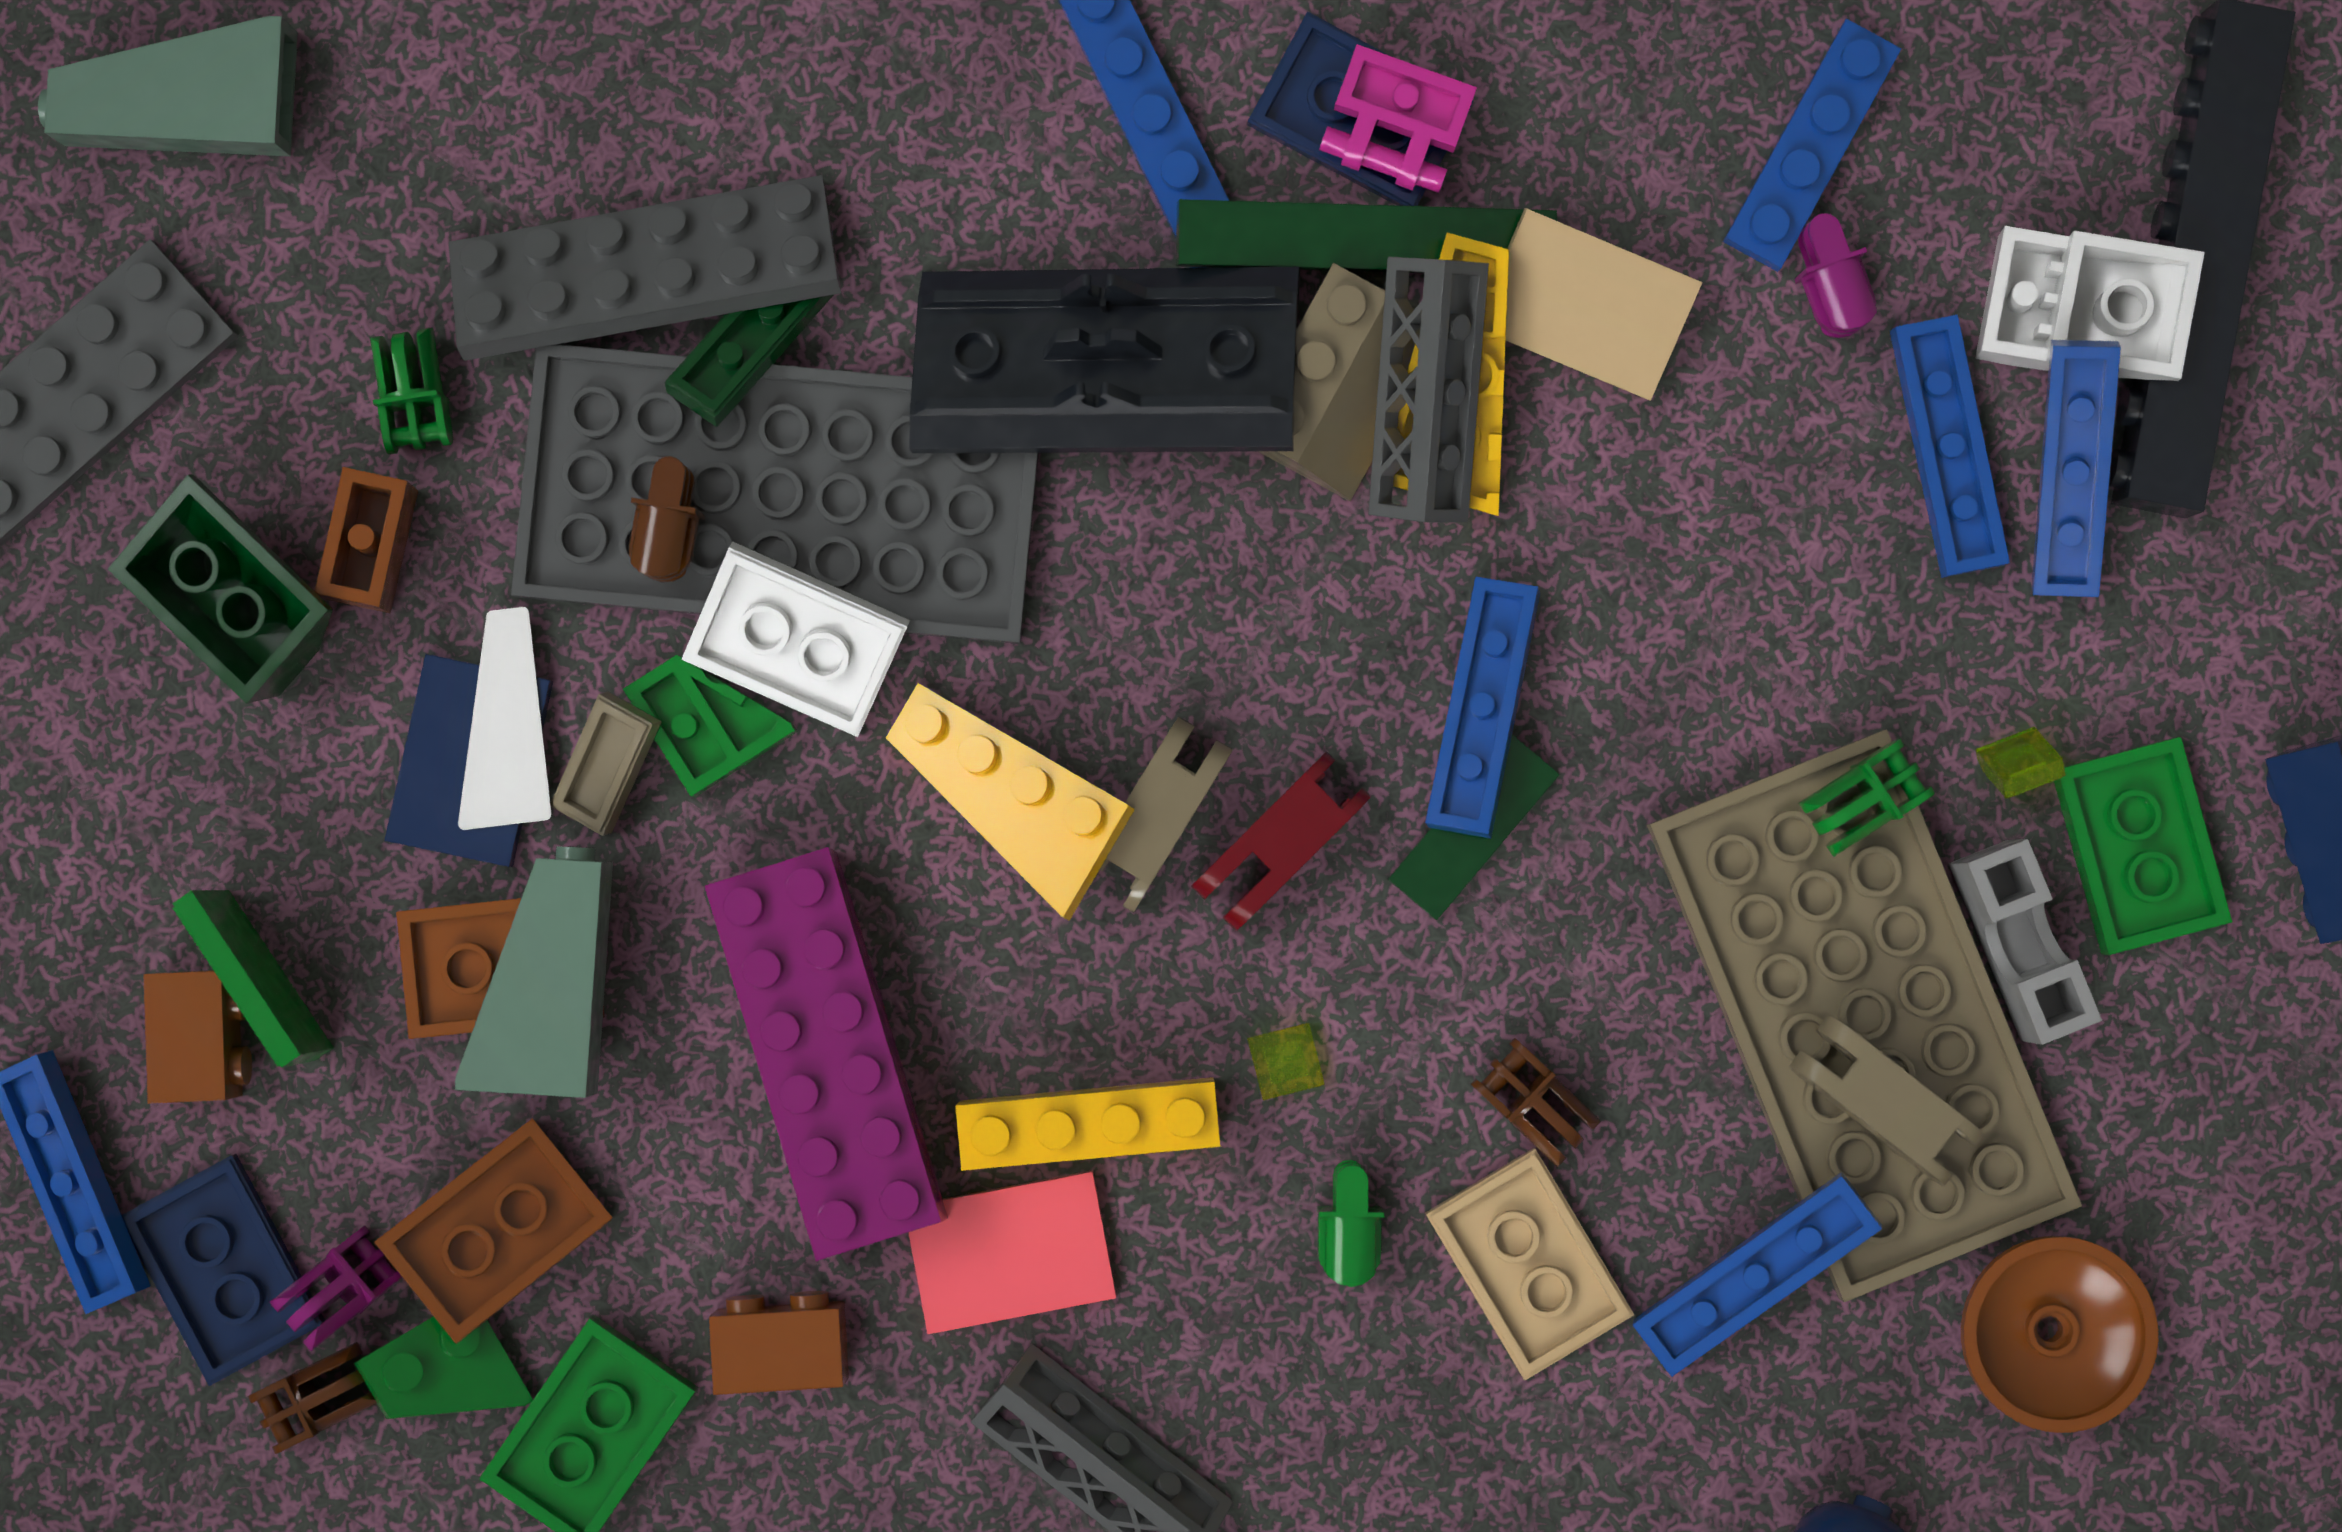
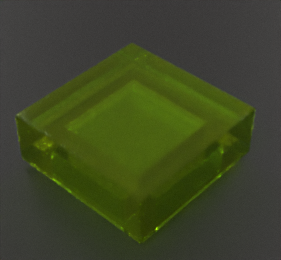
(2020, 762)
(1285, 1061)

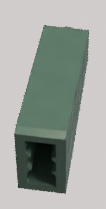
(186, 94)
(547, 992)

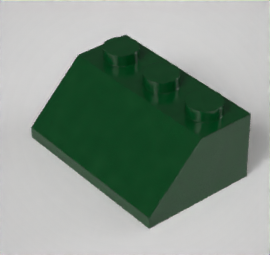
(224, 593)

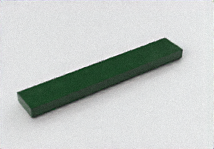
(1324, 234)

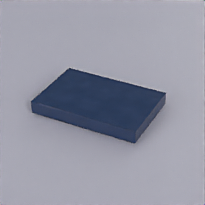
(1302, 103)
(434, 768)
(219, 1267)

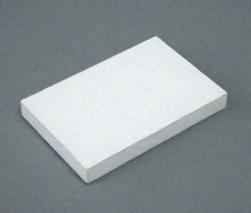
(795, 639)

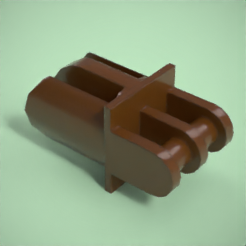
(665, 523)
(1531, 1098)
(309, 1401)

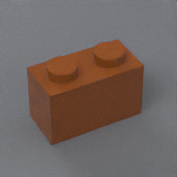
(366, 540)
(193, 1039)
(778, 1344)

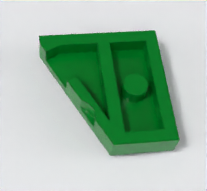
(705, 723)
(432, 1375)

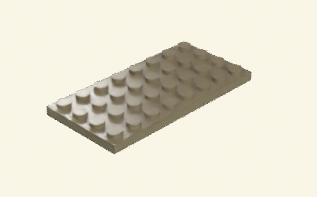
(1894, 961)

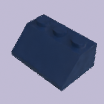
(2309, 794)

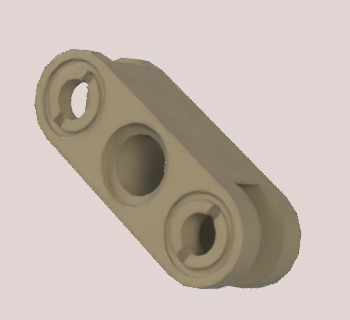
(1163, 807)
(1886, 1100)

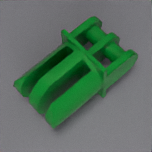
(409, 391)
(1872, 794)
(1350, 1228)

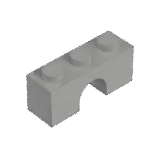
(2037, 980)

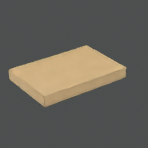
(1594, 304)
(1529, 1264)

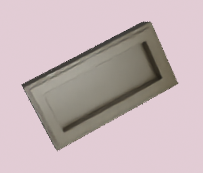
(605, 763)

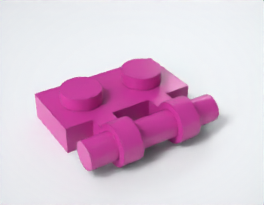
(1403, 100)

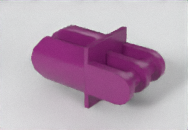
(1834, 278)
(343, 1284)

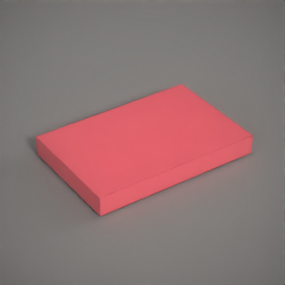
(1013, 1253)

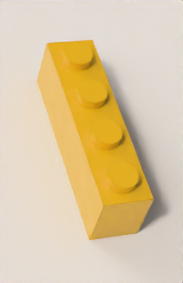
(1087, 1123)

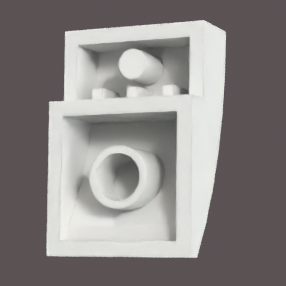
(2091, 291)

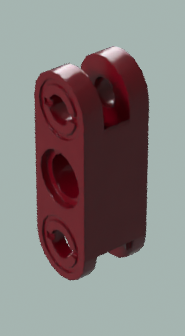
(1282, 840)

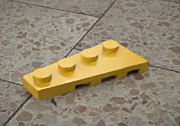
(1488, 431)
(1021, 802)

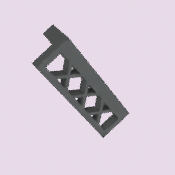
(1438, 391)
(1106, 1448)

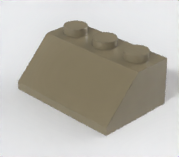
(1337, 383)

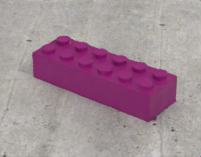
(826, 1053)

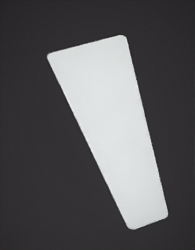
(506, 746)

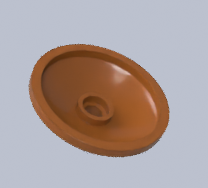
(2101, 1342)

